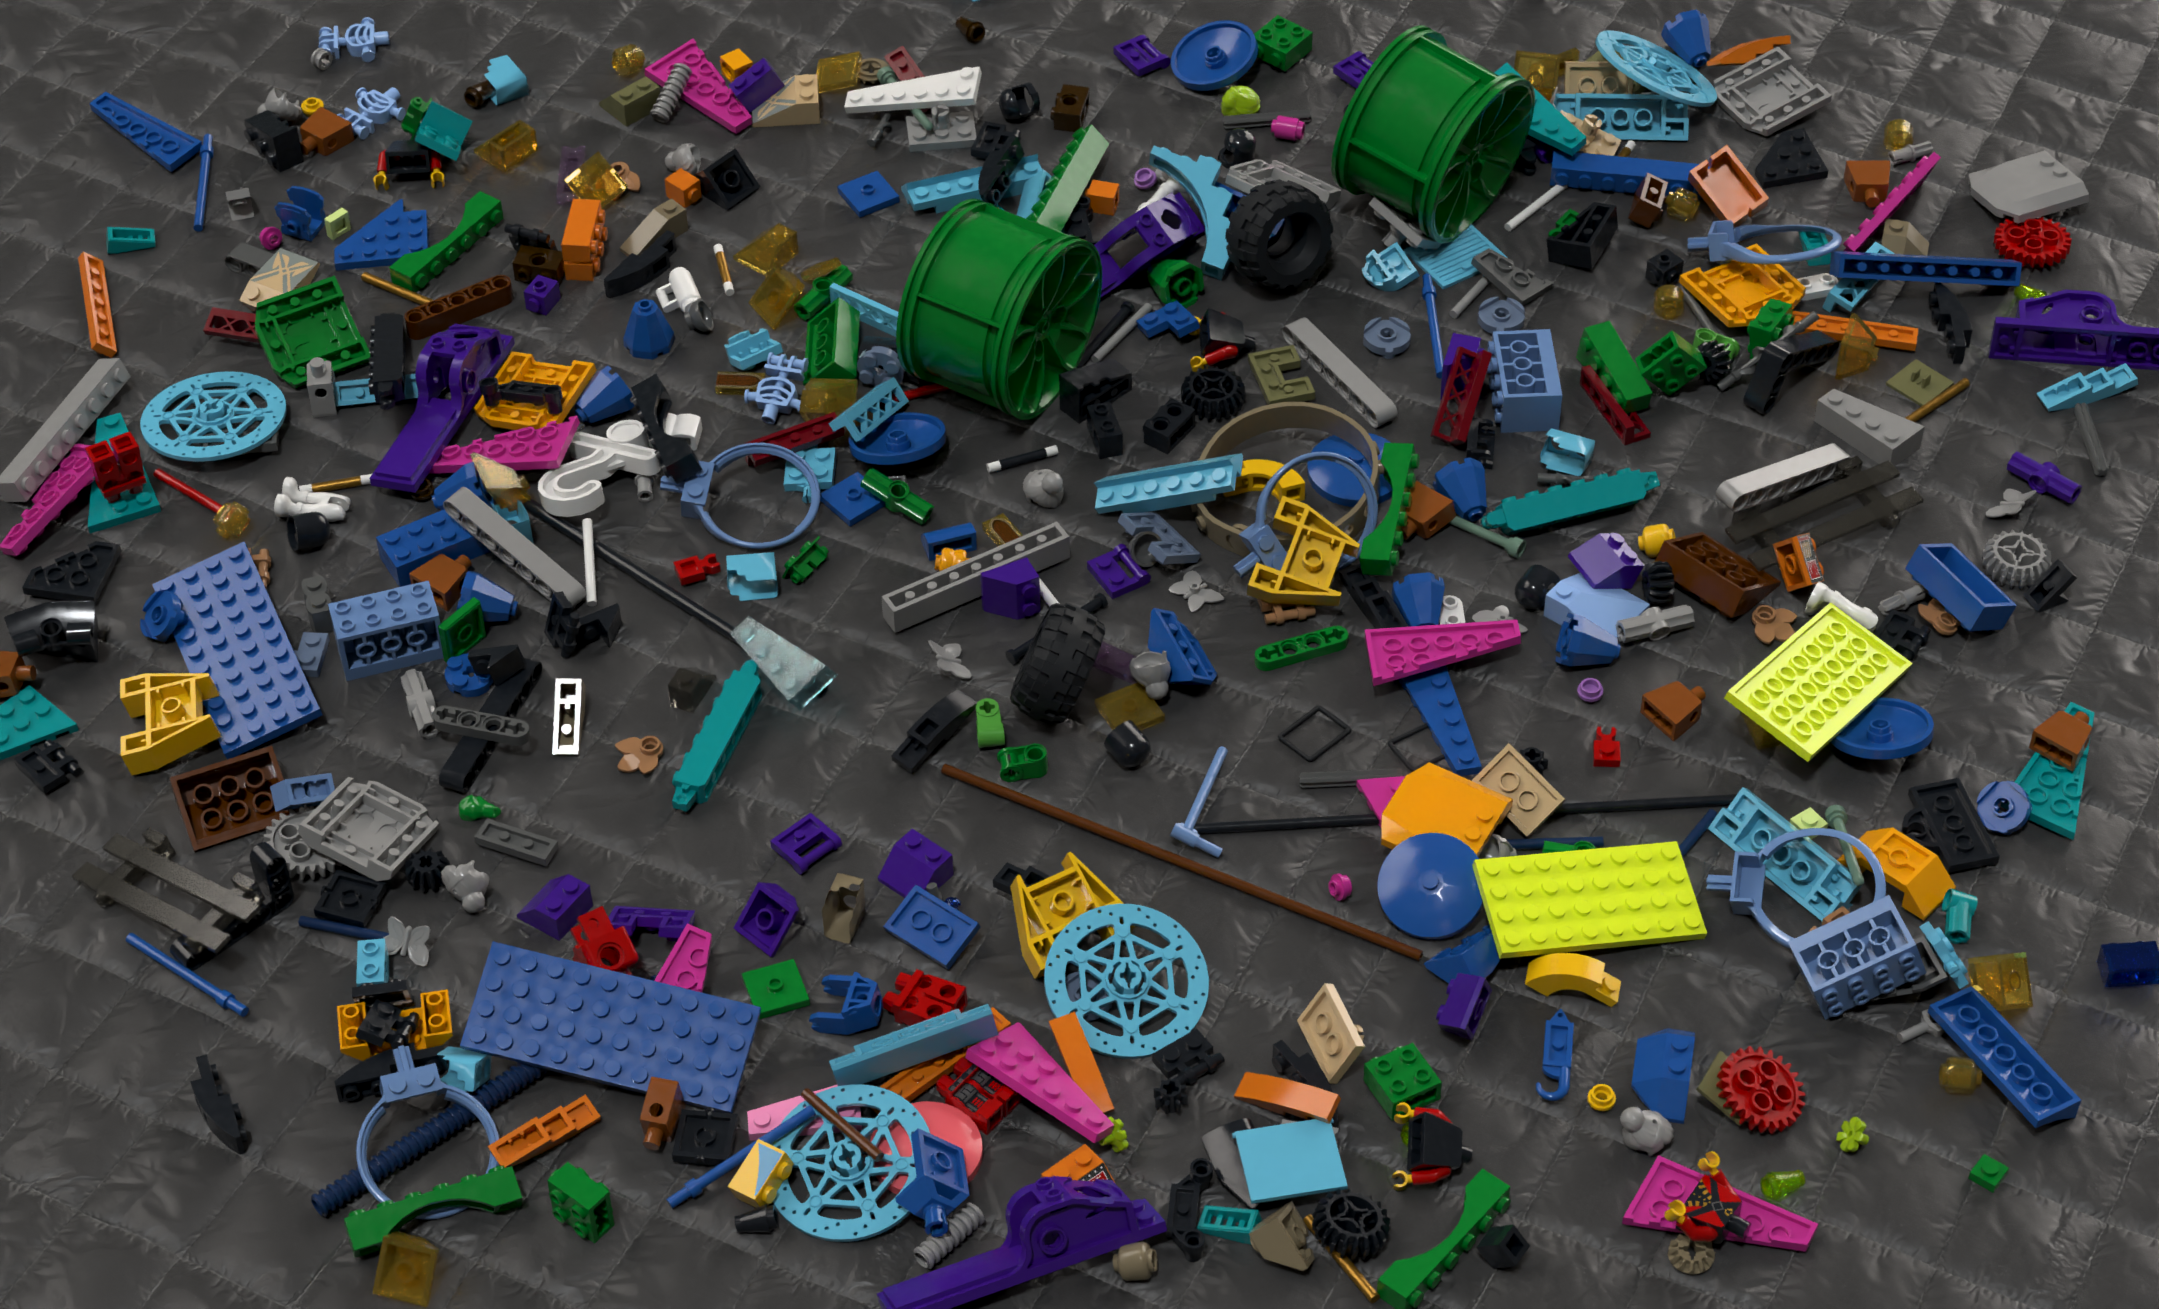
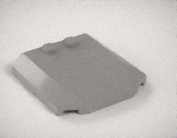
(1768, 93)
(1258, 172)
(2027, 187)
(368, 828)

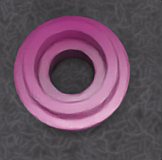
(266, 235)
(1340, 886)

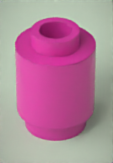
(1288, 128)

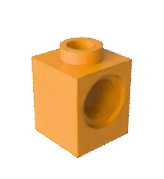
(734, 64)

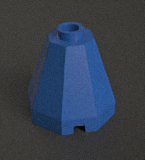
(1689, 37)
(648, 331)
(603, 397)
(466, 477)
(1464, 486)
(1419, 598)
(495, 601)
(1585, 643)

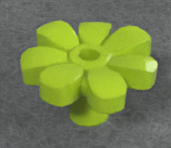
(1852, 1135)
(1117, 1138)

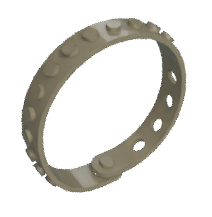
(1284, 416)

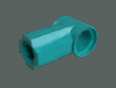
(1959, 911)

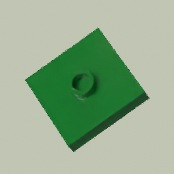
(462, 630)
(776, 988)

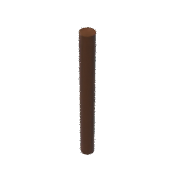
(839, 1122)

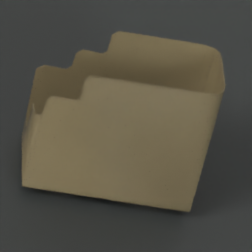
(839, 919)

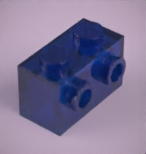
(2129, 964)

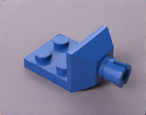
(938, 1183)

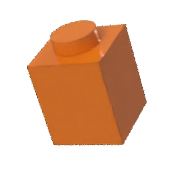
(683, 188)
(1103, 197)

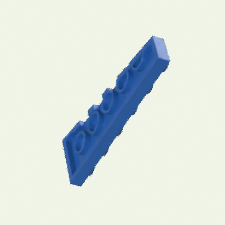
(153, 136)
(1440, 710)

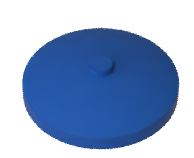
(1214, 55)
(900, 439)
(1336, 481)
(1887, 730)
(1430, 886)

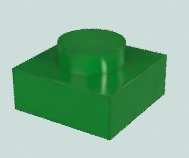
(1988, 1173)

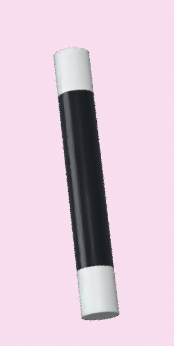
(1022, 458)

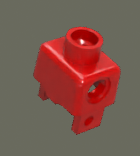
(603, 943)

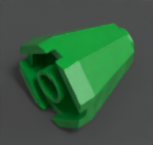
(1175, 281)

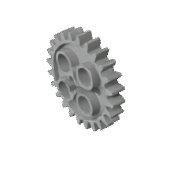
(299, 857)

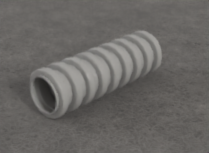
(671, 92)
(958, 1228)

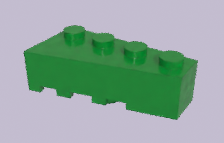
(1611, 361)

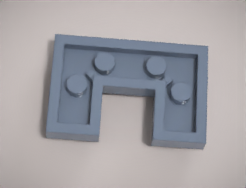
(1172, 548)
(312, 652)

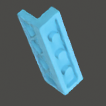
(1847, 286)
(870, 311)
(357, 391)
(871, 403)

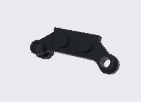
(1079, 220)
(520, 392)
(1184, 1209)

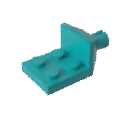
(443, 130)

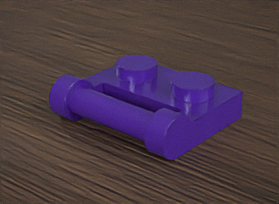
(1138, 60)
(1353, 68)
(1111, 575)
(801, 837)

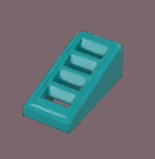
(128, 239)
(1811, 241)
(1245, 1217)

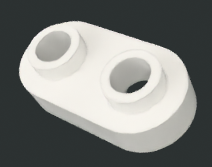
(1818, 285)
(1451, 611)

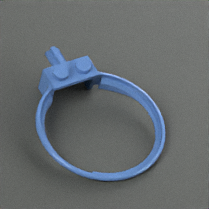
(1723, 243)
(696, 490)
(1261, 540)
(1748, 877)
(410, 1083)

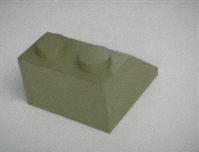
(632, 101)

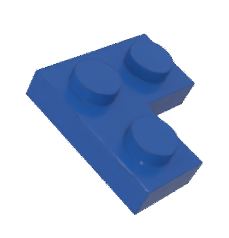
(1170, 316)

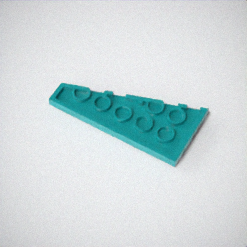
(1549, 124)
(129, 506)
(28, 720)
(2055, 789)

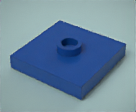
(868, 194)
(850, 500)

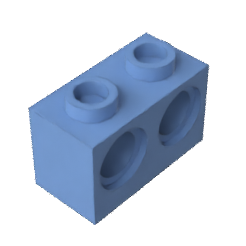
(302, 791)

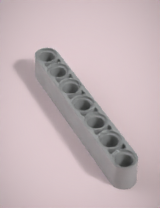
(1340, 372)
(1781, 478)
(512, 546)

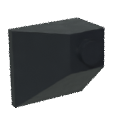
(727, 180)

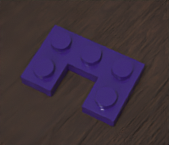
(668, 921)

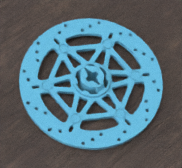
(1656, 68)
(213, 416)
(1134, 971)
(848, 1176)

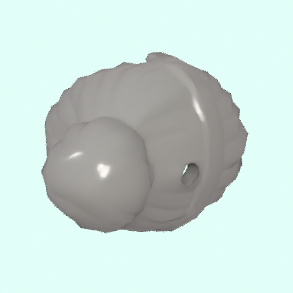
(279, 105)
(685, 157)
(1044, 488)
(1153, 672)
(466, 885)
(1645, 1130)

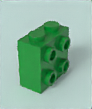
(1283, 43)
(1769, 324)
(1670, 363)
(1402, 1078)
(580, 1202)

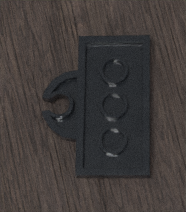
(1949, 825)

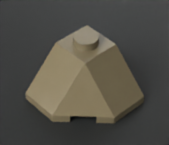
(1903, 238)
(1283, 1239)

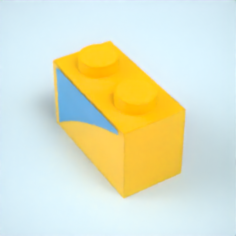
(761, 1174)

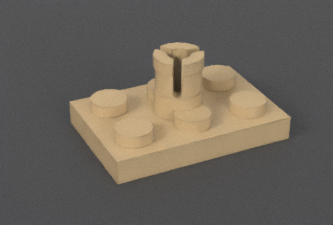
(1595, 78)
(1596, 140)
(1531, 793)
(1331, 1033)

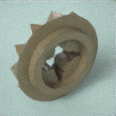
(867, 64)
(1680, 1258)

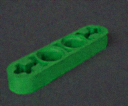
(1330, 641)

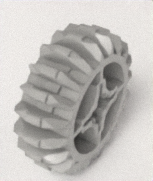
(2001, 557)

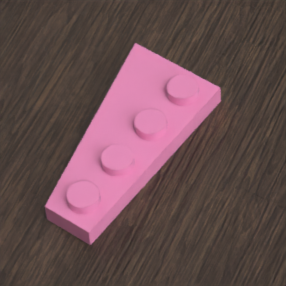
(770, 1116)

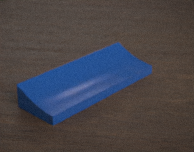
(2005, 1057)

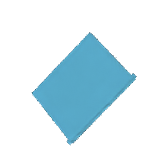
(1452, 260)
(1290, 1160)

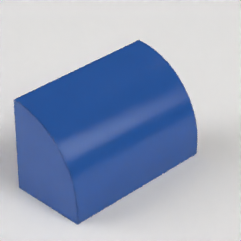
(954, 537)

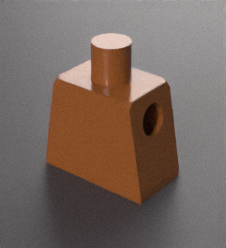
(325, 133)
(1867, 180)
(1427, 512)
(445, 578)
(14, 673)
(1673, 708)
(2062, 738)
(661, 1112)

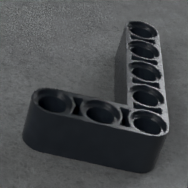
(1782, 357)
(275, 883)

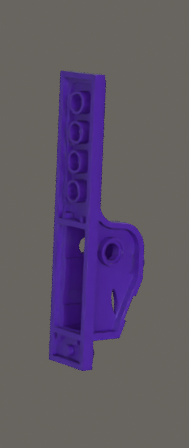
(1159, 237)
(2109, 338)
(453, 358)
(1046, 1232)

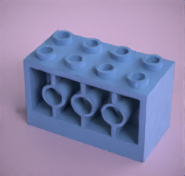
(1524, 381)
(386, 630)
(1857, 957)

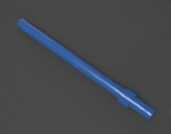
(206, 154)
(1429, 295)
(222, 997)
(694, 1187)

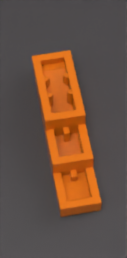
(1747, 51)
(1080, 1060)
(1287, 1096)
(544, 1133)

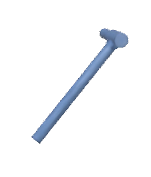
(1185, 831)

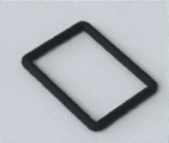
(1317, 708)
(1391, 744)

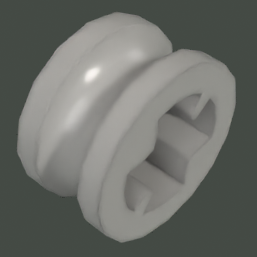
(321, 58)

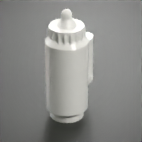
(682, 286)

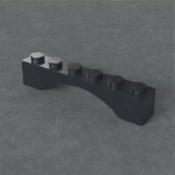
(674, 453)

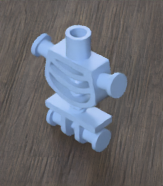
(359, 39)
(373, 108)
(773, 392)

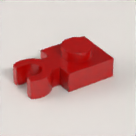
(693, 569)
(1606, 750)

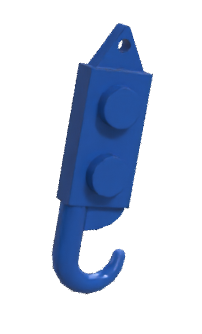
(1557, 1055)

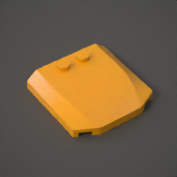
(1740, 289)
(524, 368)
(1445, 804)

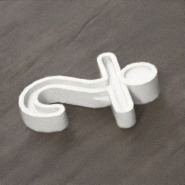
(577, 485)

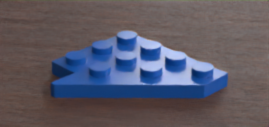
(384, 239)

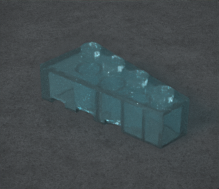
(786, 665)

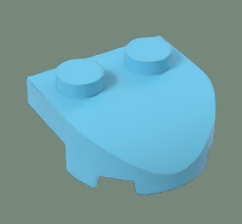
(1389, 269)
(750, 349)

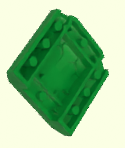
(308, 326)

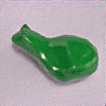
(476, 808)

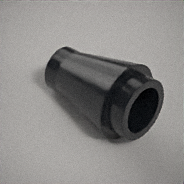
(757, 1220)

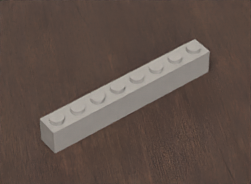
(62, 429)
(963, 581)

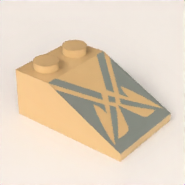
(791, 105)
(279, 275)

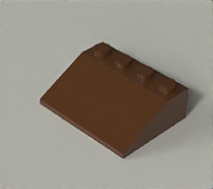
(1716, 573)
(228, 798)

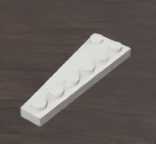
(946, 89)

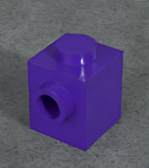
(542, 295)

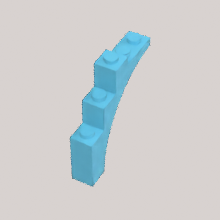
(1213, 202)

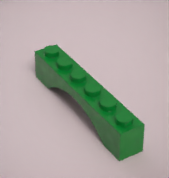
(420, 267)
(1380, 548)
(488, 1192)
(1410, 1278)

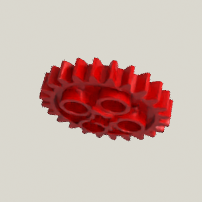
(2032, 241)
(1760, 1089)

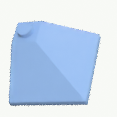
(1599, 606)

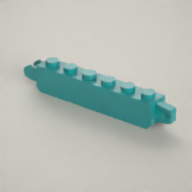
(1570, 502)
(718, 737)

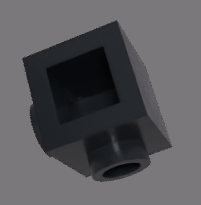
(1664, 268)
(1503, 1246)

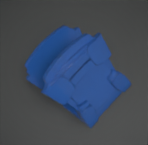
(303, 212)

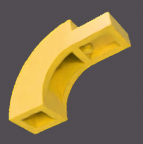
(1258, 472)
(1572, 972)

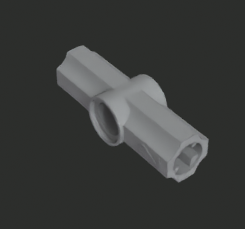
(1655, 623)
(419, 702)

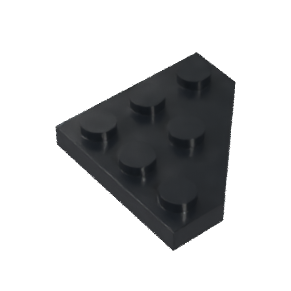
(1790, 161)
(75, 575)

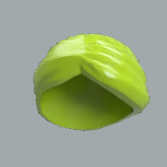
(1240, 101)

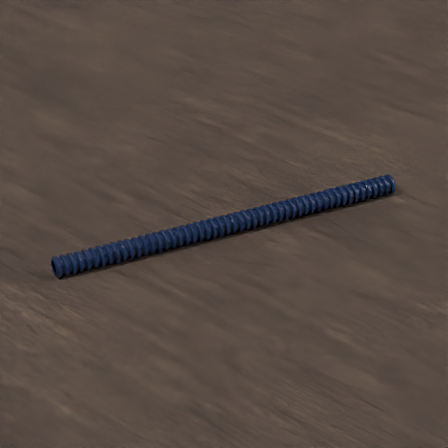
(425, 1136)

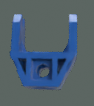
(860, 1009)

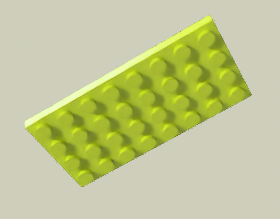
(1818, 681)
(1588, 899)

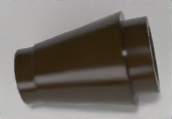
(971, 29)
(478, 93)

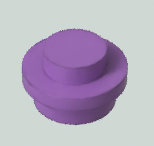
(1145, 178)
(1590, 690)

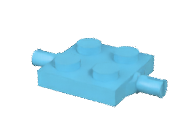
(822, 463)
(1945, 953)

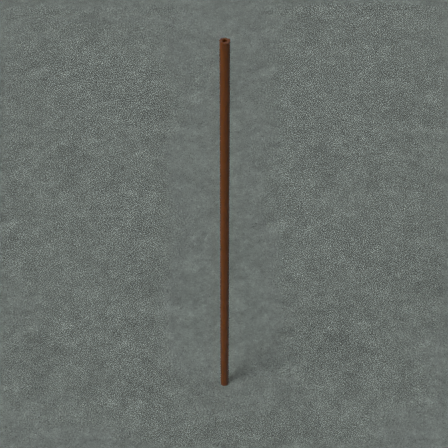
(1183, 862)

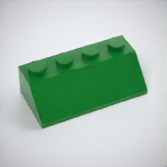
(833, 342)

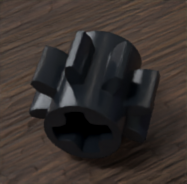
(1535, 758)
(1170, 1096)

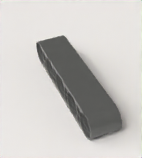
(249, 259)

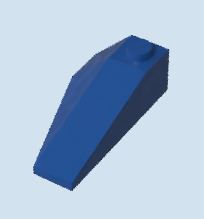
(1474, 957)

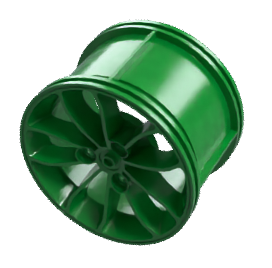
(1432, 133)
(998, 307)

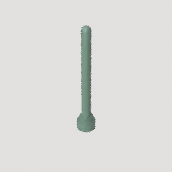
(886, 76)
(1514, 546)
(1837, 818)

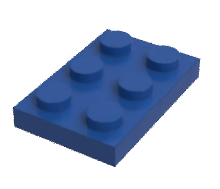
(932, 927)

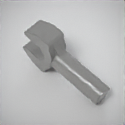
(1925, 1026)

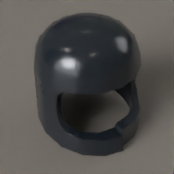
(1013, 102)
(1241, 144)
(311, 528)
(1533, 586)
(1128, 744)

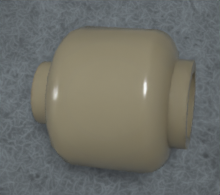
(1135, 1261)

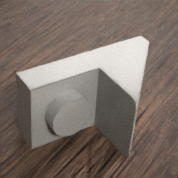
(240, 204)

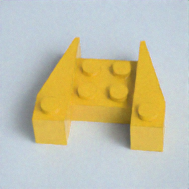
(1309, 561)
(172, 718)
(1052, 904)

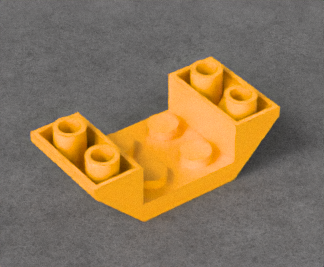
(1908, 868)
(433, 1027)

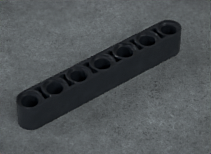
(473, 753)

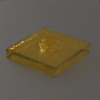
(838, 71)
(1130, 704)

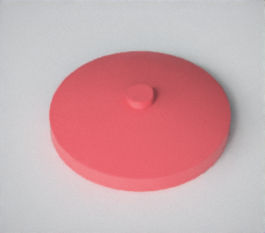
(943, 1122)

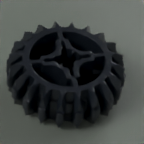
(1213, 391)
(1347, 1230)

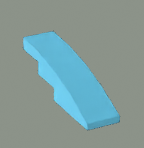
(2087, 388)

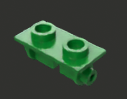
(414, 115)
(798, 566)

